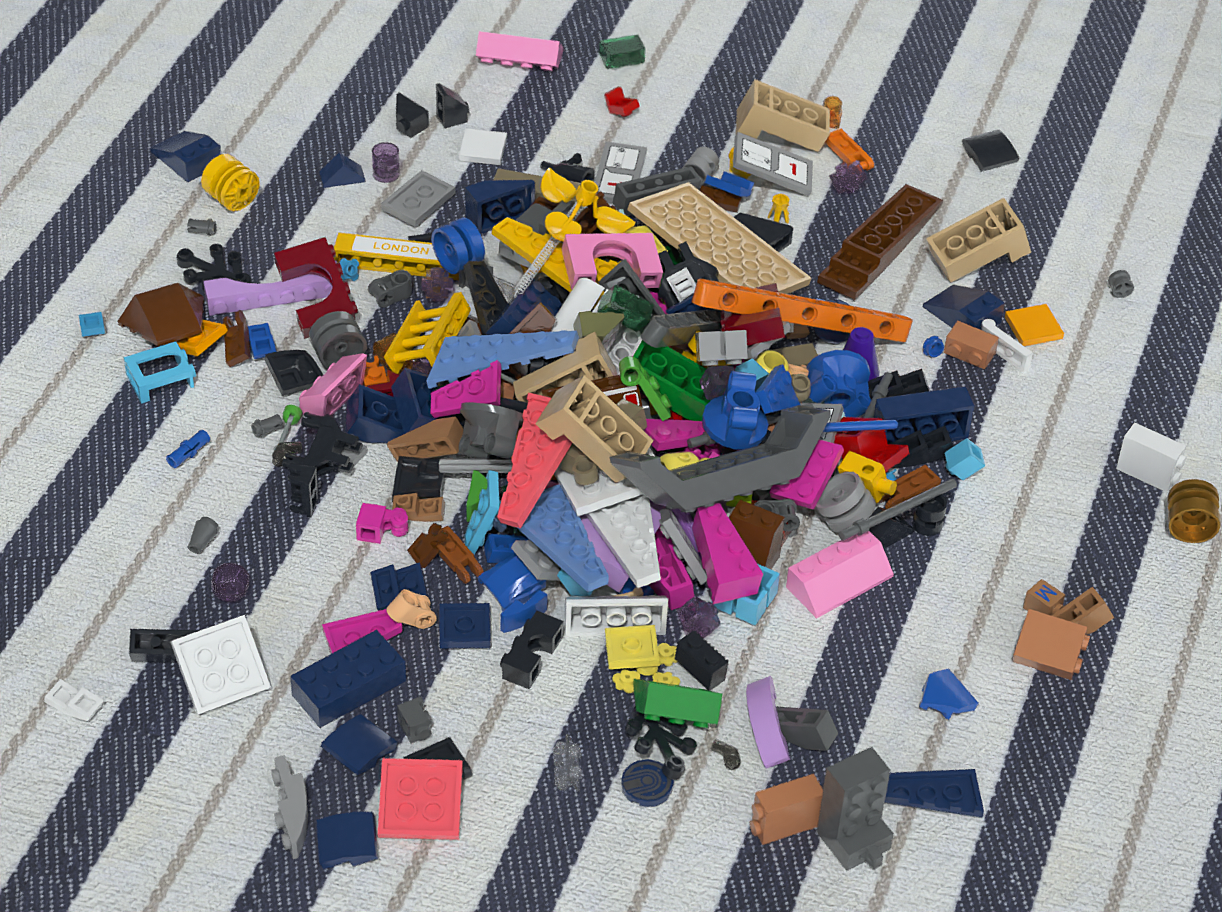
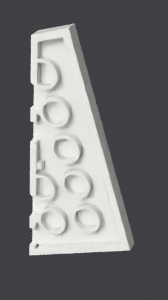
(630, 537)

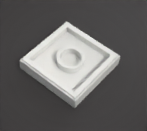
(482, 146)

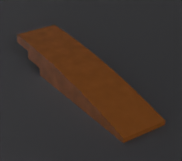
(878, 241)

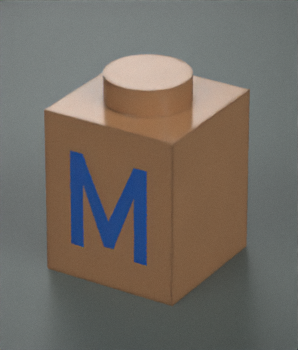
(1044, 598)

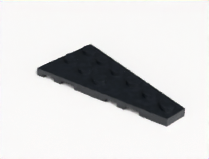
(486, 296)

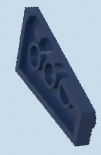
(937, 790)

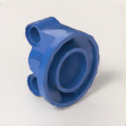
(840, 379)
(736, 416)

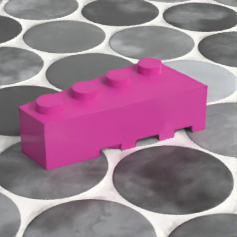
(727, 561)
(674, 580)

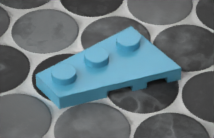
(482, 520)

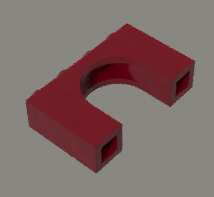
(317, 259)
(759, 326)

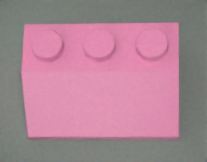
(335, 386)

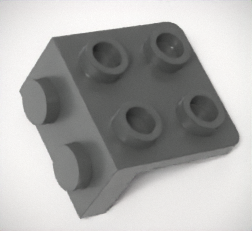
(536, 216)

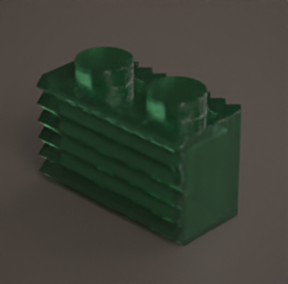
(622, 51)
(635, 309)

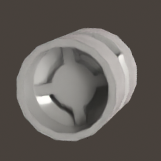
(703, 162)

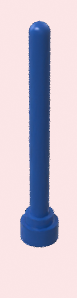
(860, 425)

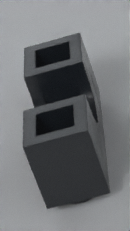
(538, 634)

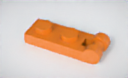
(848, 149)

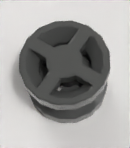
(1121, 283)

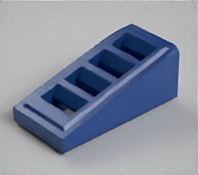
(498, 546)

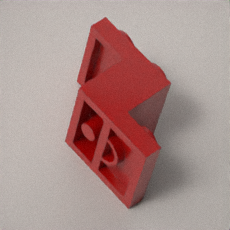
(870, 444)

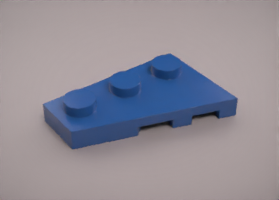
(777, 391)

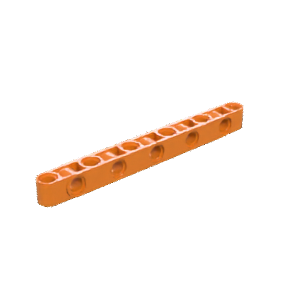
(817, 313)

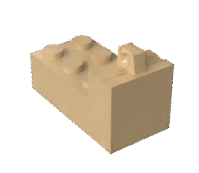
(783, 116)
(979, 240)
(587, 360)
(593, 424)

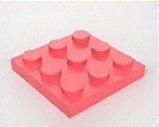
(420, 799)

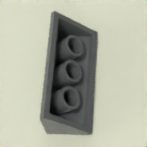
(626, 278)

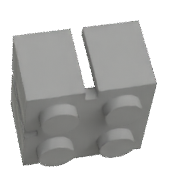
(721, 346)

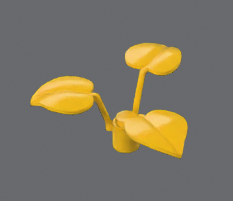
(558, 224)

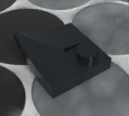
(292, 370)
(418, 477)

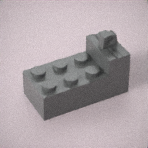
(853, 810)

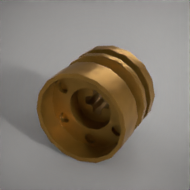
(1193, 511)

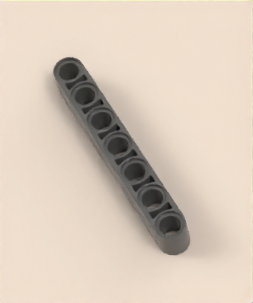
(680, 327)

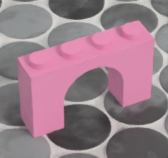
(636, 248)

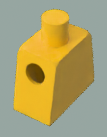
(871, 474)

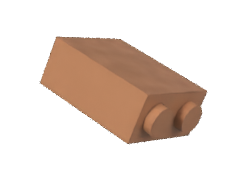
(1051, 644)
(786, 809)

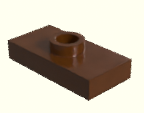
(724, 199)

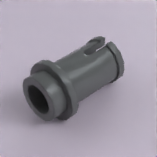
(202, 226)
(261, 427)

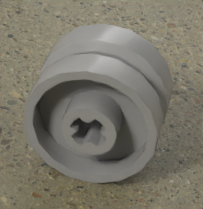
(845, 501)

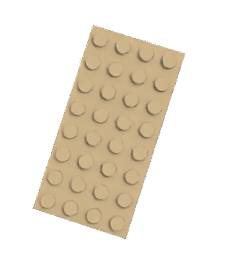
(717, 238)

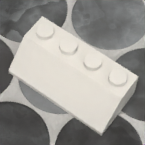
(593, 614)

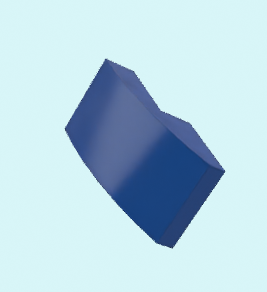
(261, 340)
(517, 613)

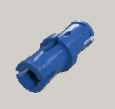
(188, 448)

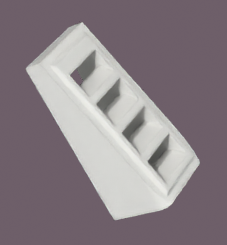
(685, 288)

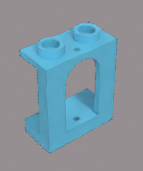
(143, 384)

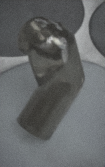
(283, 448)
(730, 754)

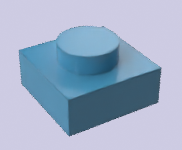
(91, 324)

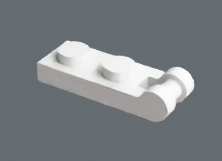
(1008, 347)

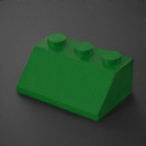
(677, 703)

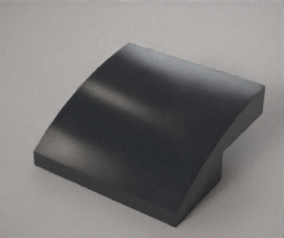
(990, 150)

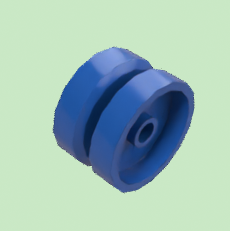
(457, 245)

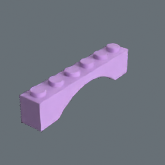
(231, 296)

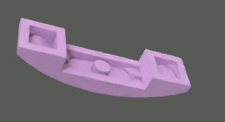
(765, 722)

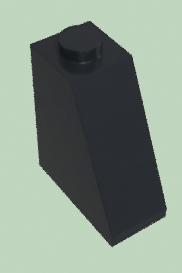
(773, 233)

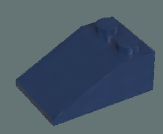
(187, 153)
(495, 200)
(965, 305)
(372, 416)

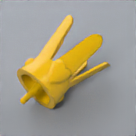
(780, 204)

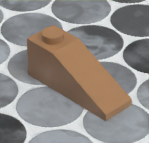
(430, 440)
(1086, 610)

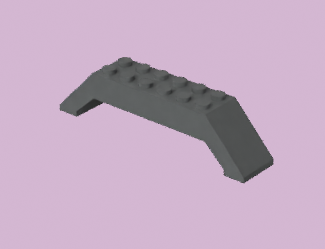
(730, 474)

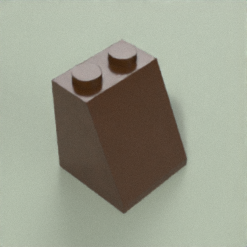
(760, 532)

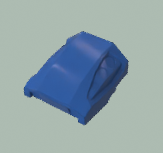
(511, 581)

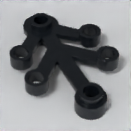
(186, 259)
(673, 765)

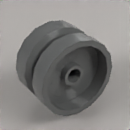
(336, 336)

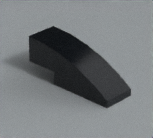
(902, 385)
(925, 447)

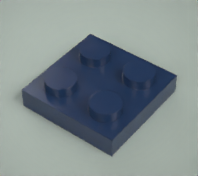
(464, 625)

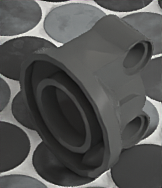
(489, 430)

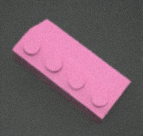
(519, 50)
(839, 573)

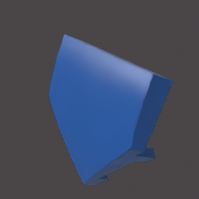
(731, 183)
(946, 694)

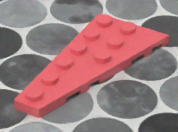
(533, 465)

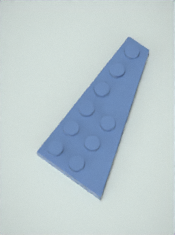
(469, 353)
(564, 539)

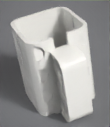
(582, 299)

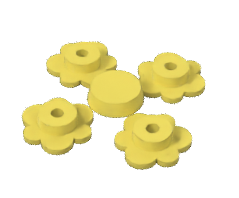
(625, 679)

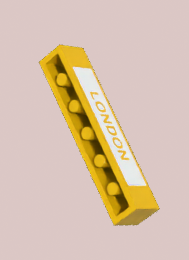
(387, 254)

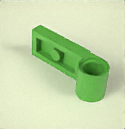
(648, 384)

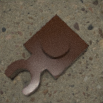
(425, 546)

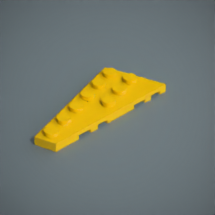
(529, 245)

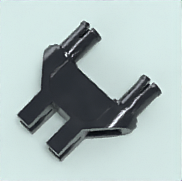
(697, 268)
(327, 446)

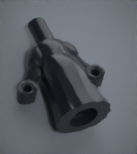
(570, 171)

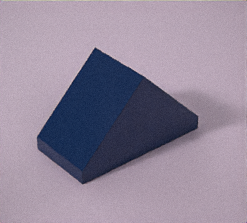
(341, 172)

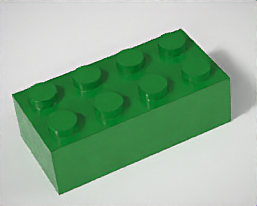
(677, 379)

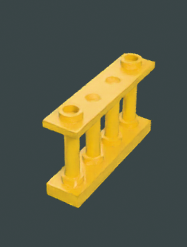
(450, 322)

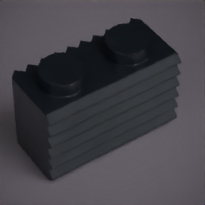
(701, 660)

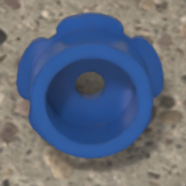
(933, 346)

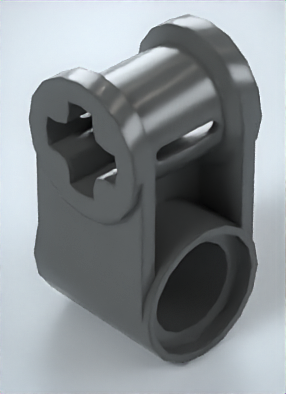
(392, 289)
(779, 507)

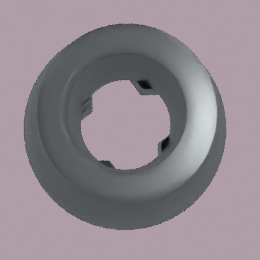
(202, 534)

